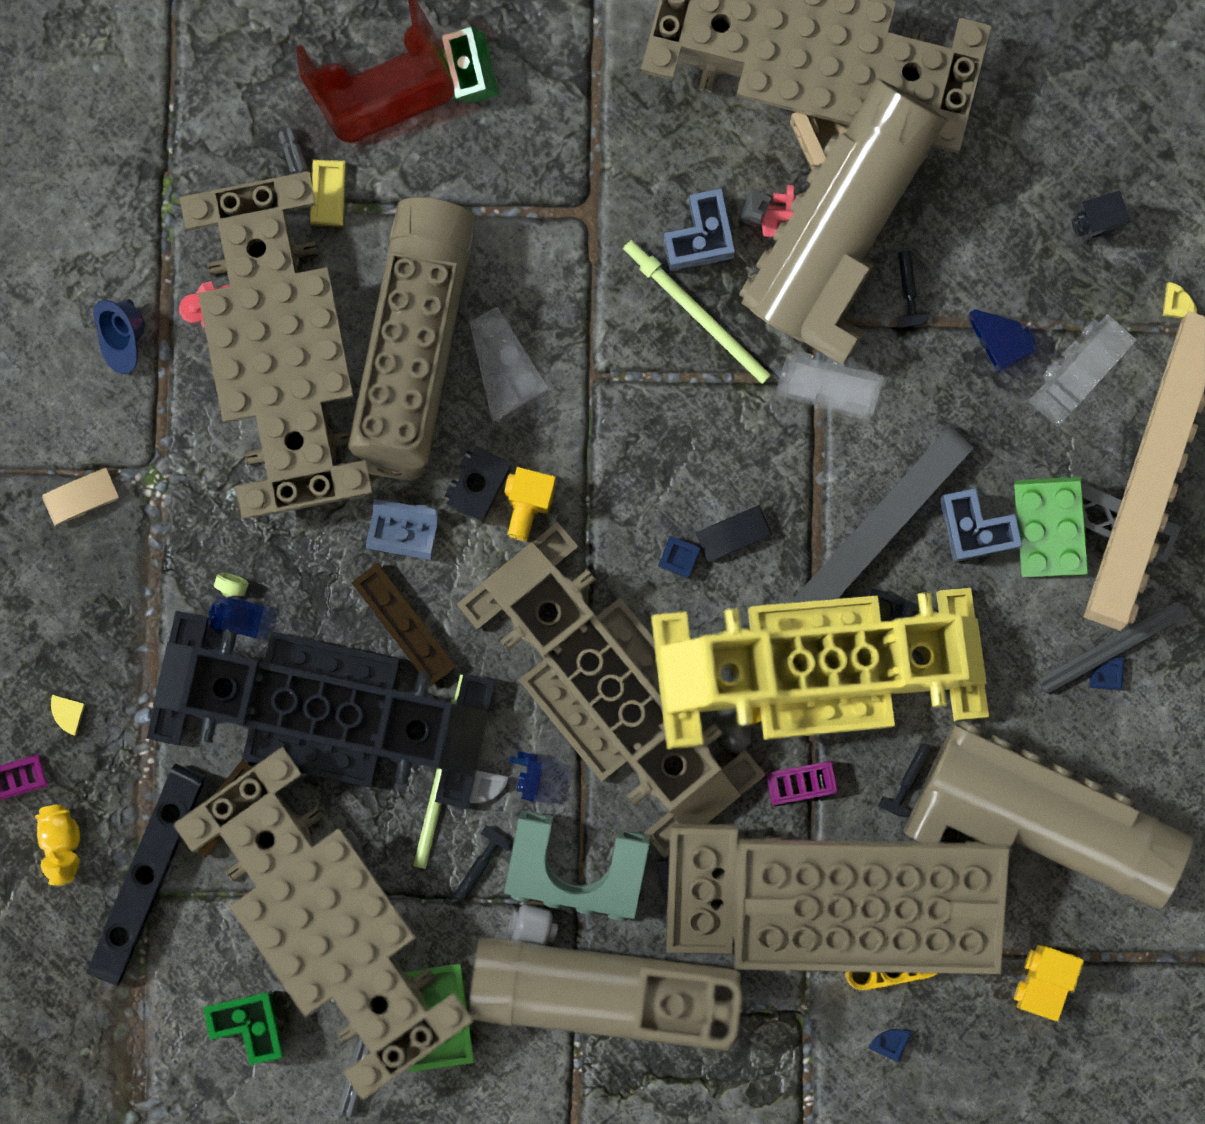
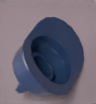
(118, 330)

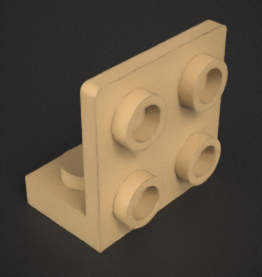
(814, 135)

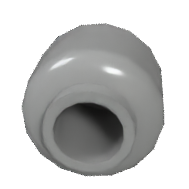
(532, 925)

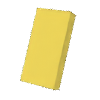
(328, 192)

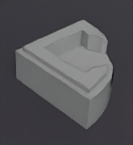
(487, 786)

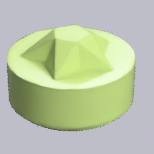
(230, 584)

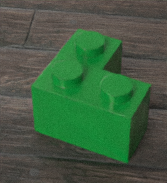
(255, 1019)

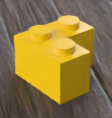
(1047, 981)

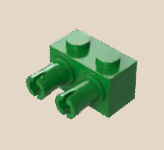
(470, 65)

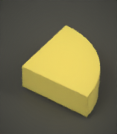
(1177, 302)
(67, 713)

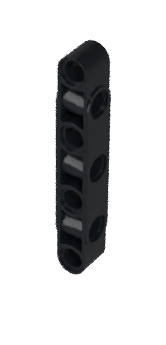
(136, 898)

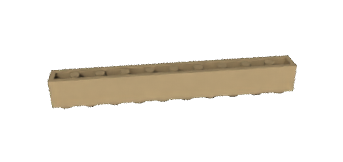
(1152, 480)

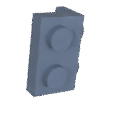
(402, 529)

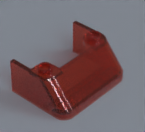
(384, 93)

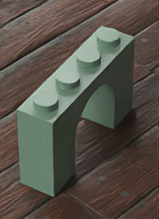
(533, 878)

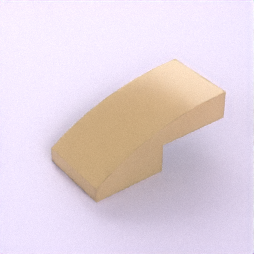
(80, 496)

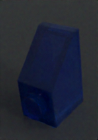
(1002, 339)

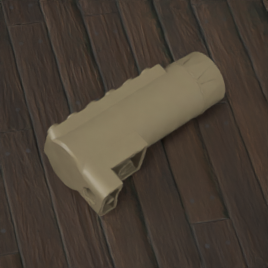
(823, 248)
(412, 337)
(1016, 799)
(605, 994)

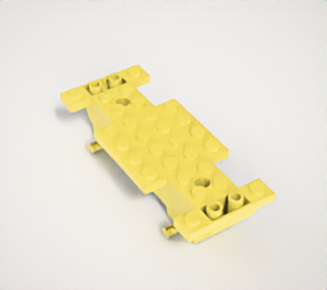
(820, 666)

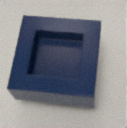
(678, 557)

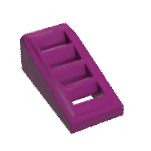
(39, 776)
(829, 779)

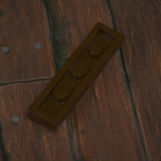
(403, 624)

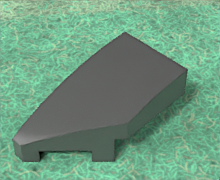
(754, 208)

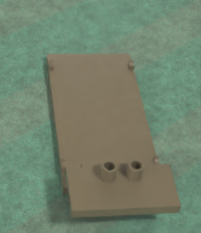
(836, 902)

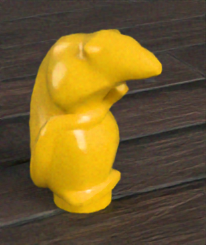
(58, 838)

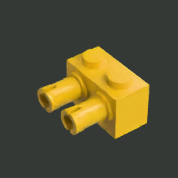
(528, 494)

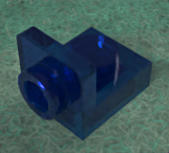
(235, 616)
(529, 781)

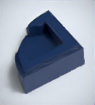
(1108, 675)
(890, 1043)

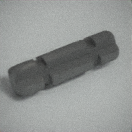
(293, 151)

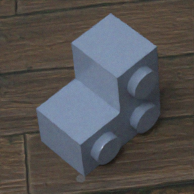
(708, 239)
(970, 534)

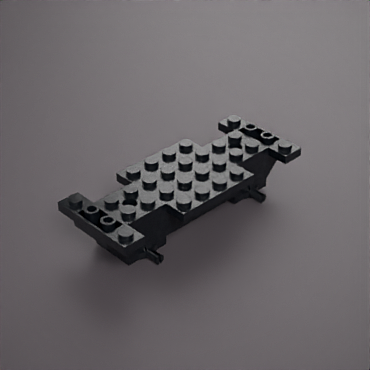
(322, 705)

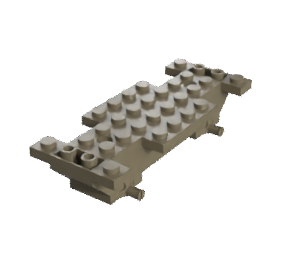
(818, 56)
(276, 345)
(604, 685)
(324, 922)

